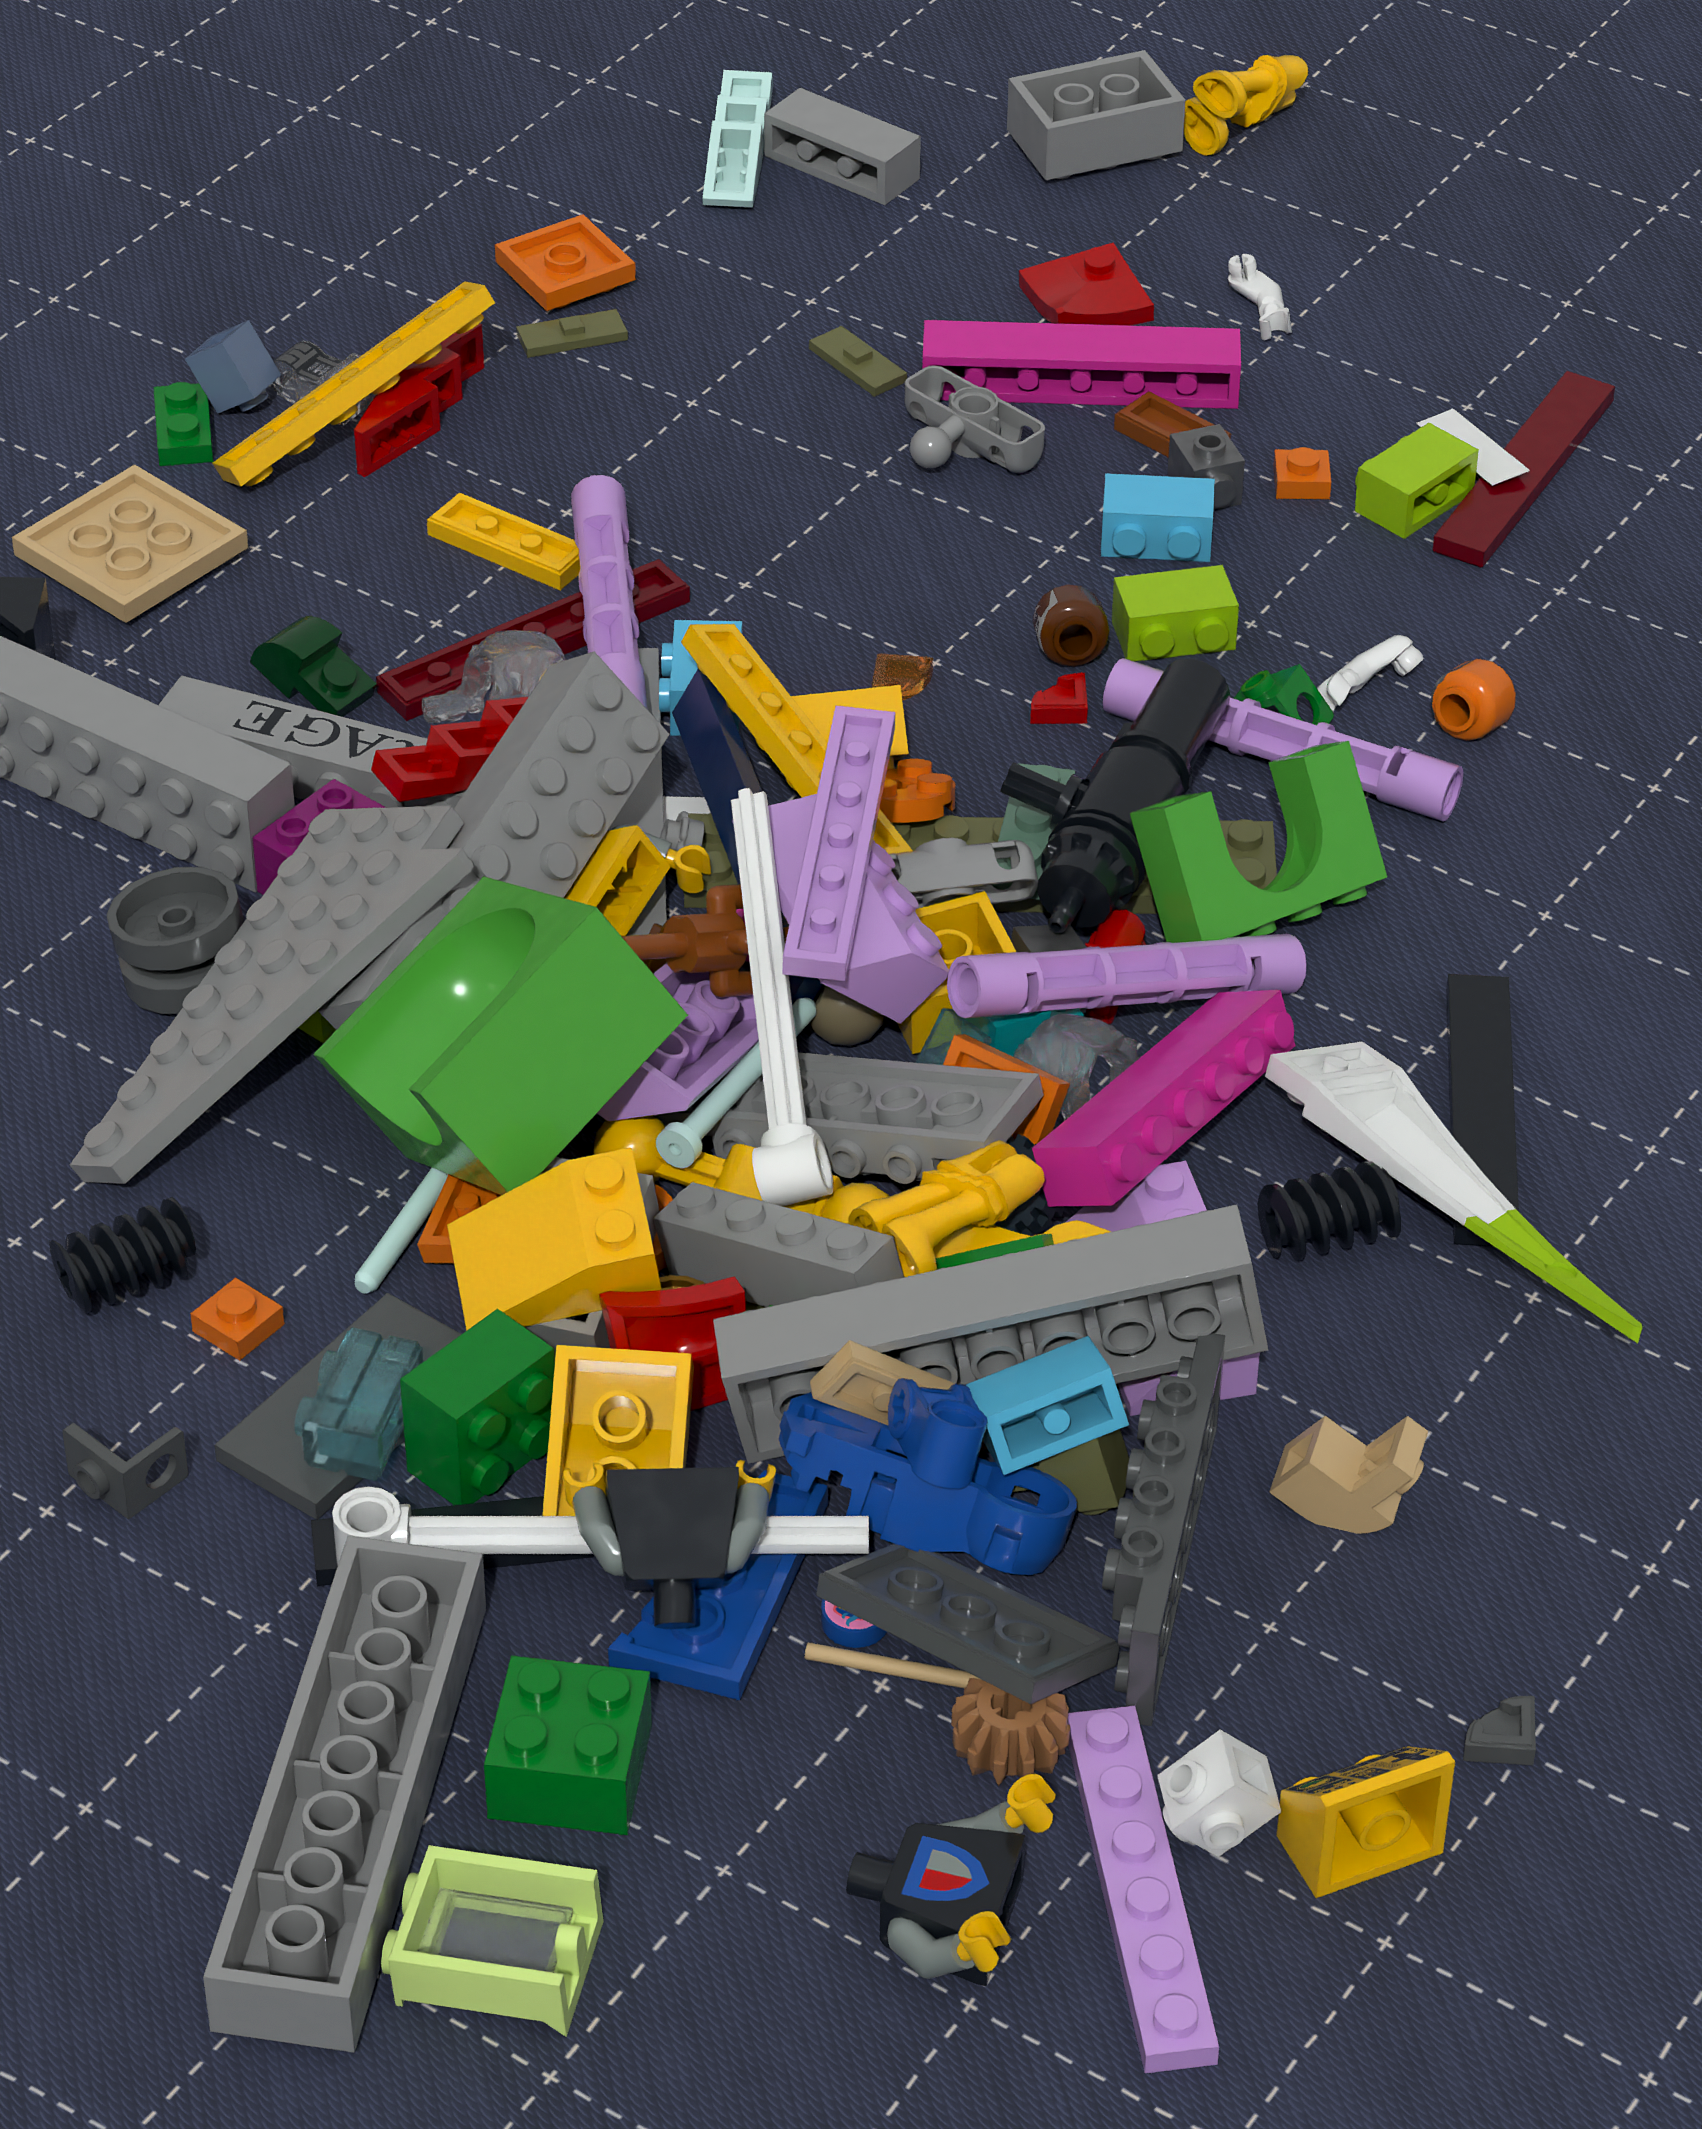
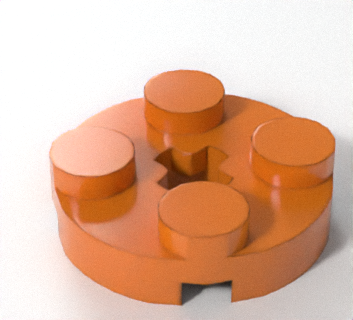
(916, 793)

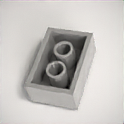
(1095, 115)

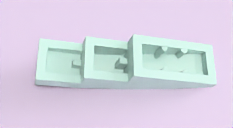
(737, 139)

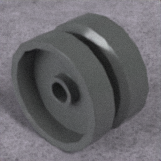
(171, 931)

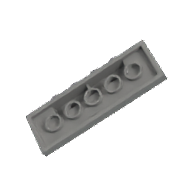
(887, 1112)

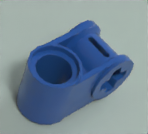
(937, 1431)

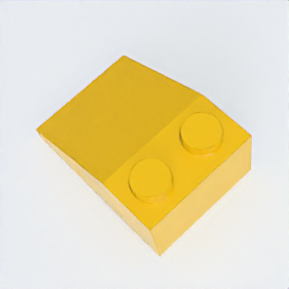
(556, 1243)
(615, 1412)

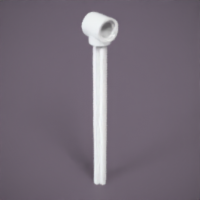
(792, 1156)
(379, 1516)

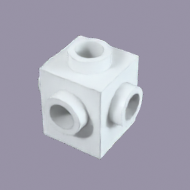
(1218, 1793)

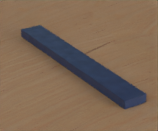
(722, 771)

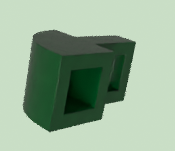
(310, 662)

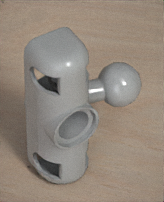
(971, 426)
(953, 869)

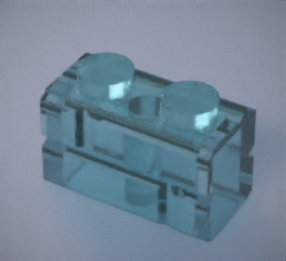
(358, 1404)

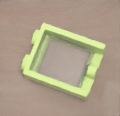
(495, 1935)

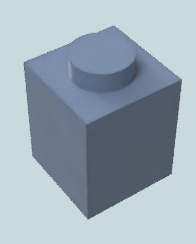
(234, 368)

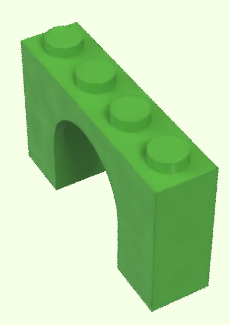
(1327, 854)

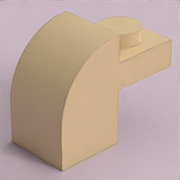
(1344, 1482)

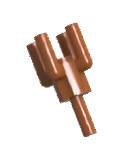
(705, 943)

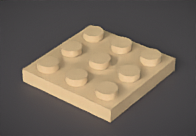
(130, 543)

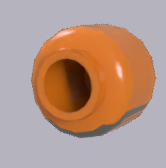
(1473, 699)

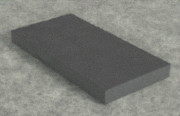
(265, 1441)
(969, 1621)

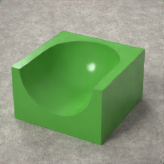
(501, 1034)

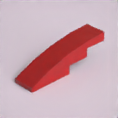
(411, 408)
(449, 757)

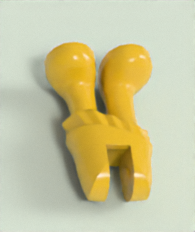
(1241, 97)
(959, 1193)

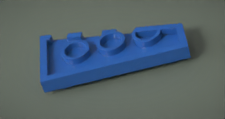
(729, 1620)

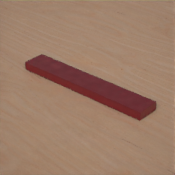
(1540, 445)
(654, 593)

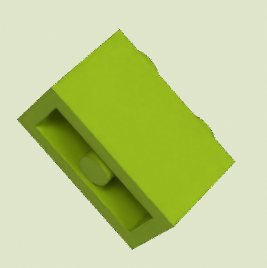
(1415, 480)
(1175, 613)

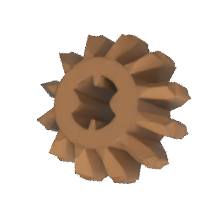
(1008, 1733)

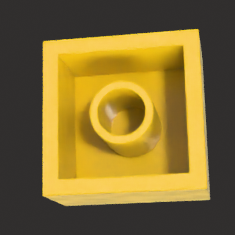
(964, 928)

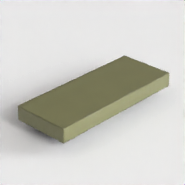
(572, 333)
(857, 361)

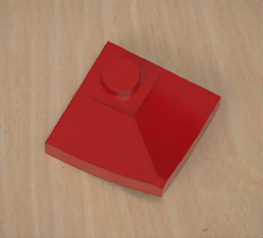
(1087, 289)
(677, 1323)

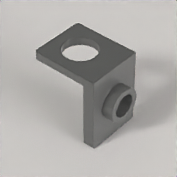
(122, 1482)

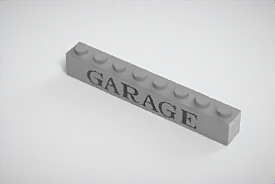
(311, 740)

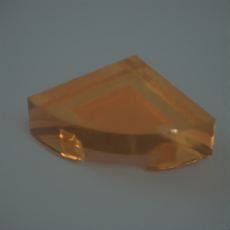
(908, 671)

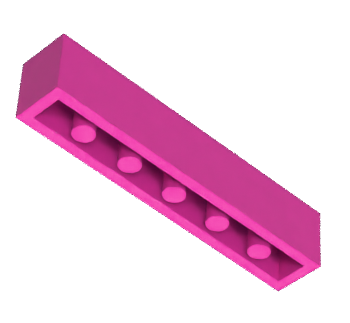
(1089, 362)
(1163, 1098)

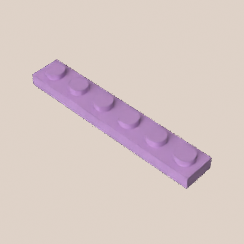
(839, 844)
(1141, 1891)

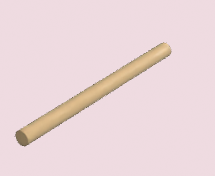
(887, 1665)

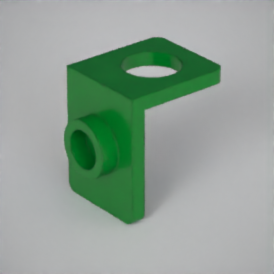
(1283, 690)

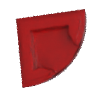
(1061, 702)

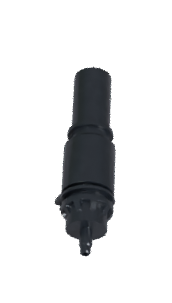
(1093, 848)

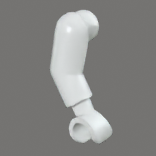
(1262, 292)
(1354, 675)

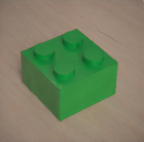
(478, 1409)
(568, 1745)

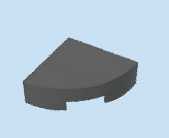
(1504, 1734)

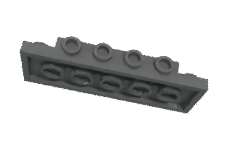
(1162, 1519)

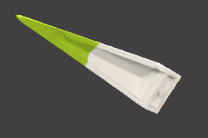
(1387, 1121)

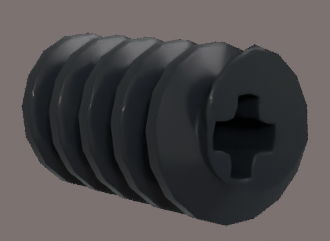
(1328, 1207)
(124, 1253)

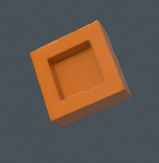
(1302, 474)
(237, 1319)

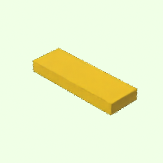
(506, 540)

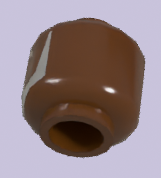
(1071, 625)

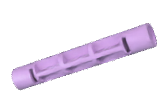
(607, 578)
(1394, 774)
(1123, 975)

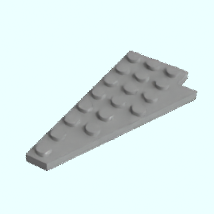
(318, 924)

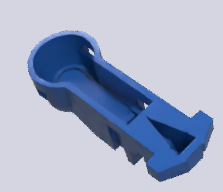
(916, 1514)

